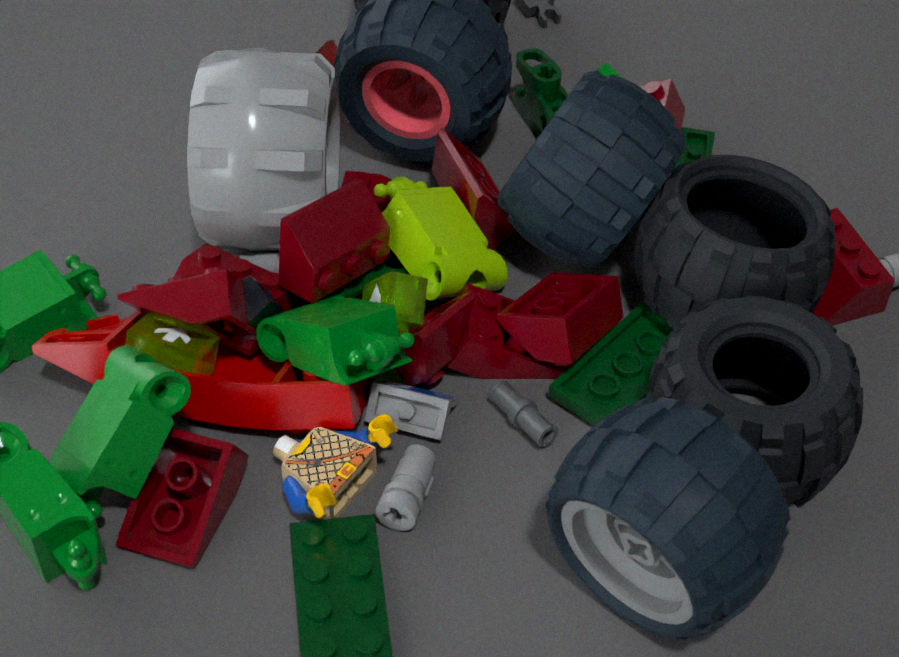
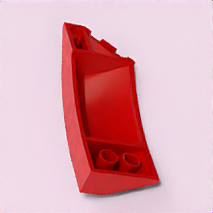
(239, 391)

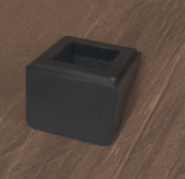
(259, 301)

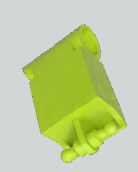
(439, 239)

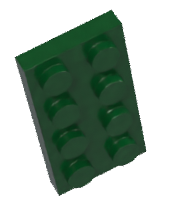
(614, 369)
(339, 588)

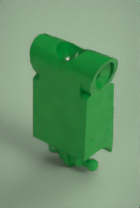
(42, 300)
(336, 339)
(120, 426)
(46, 513)

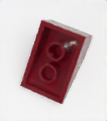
(183, 498)

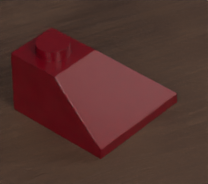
(436, 341)

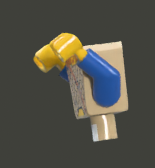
(330, 466)

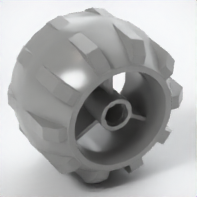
(260, 143)

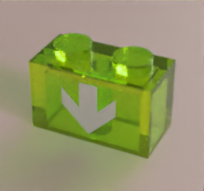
(404, 293)
(174, 344)

